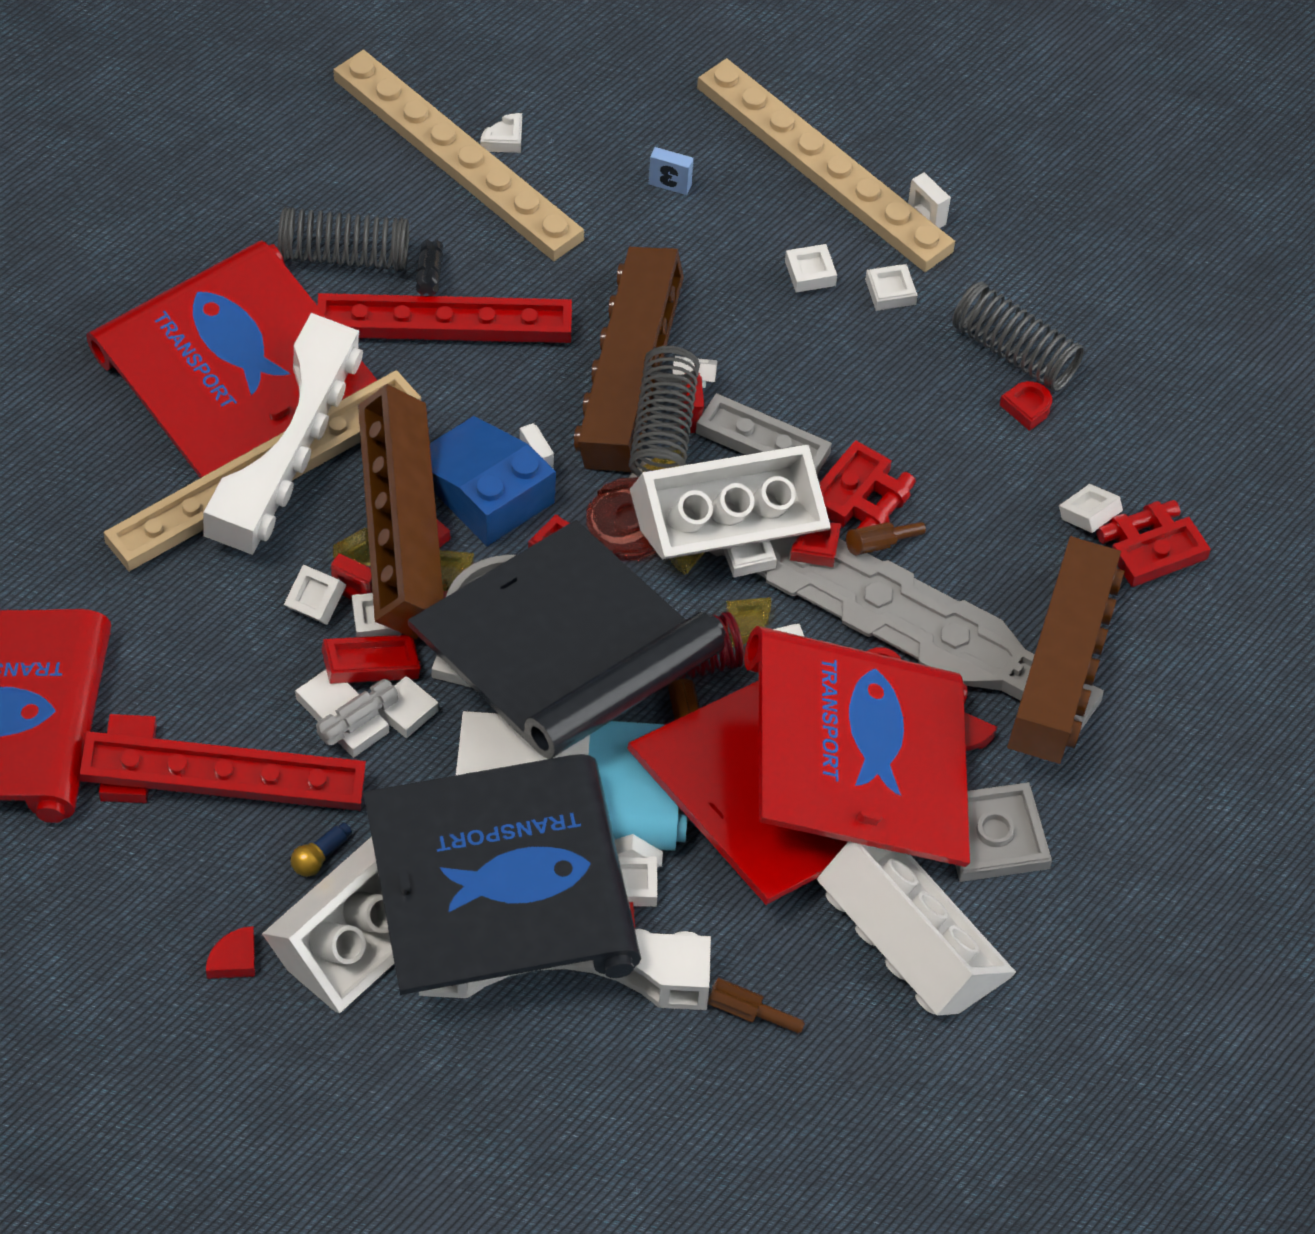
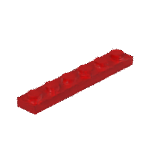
(451, 317)
(222, 771)

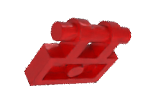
(855, 478)
(1158, 551)

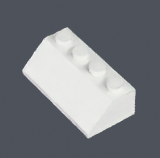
(730, 502)
(914, 927)
(337, 932)

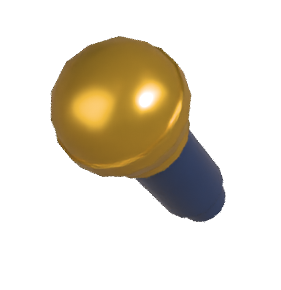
(308, 858)

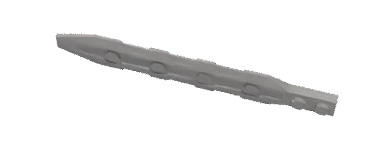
(911, 616)

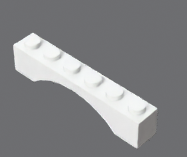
(246, 501)
(670, 973)

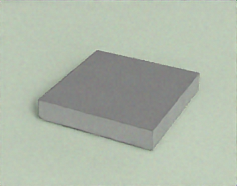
(1004, 833)

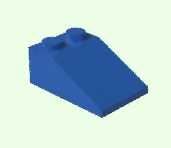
(490, 478)

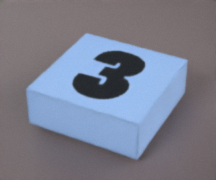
(670, 171)

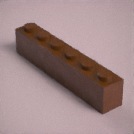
(638, 322)
(399, 507)
(1065, 651)

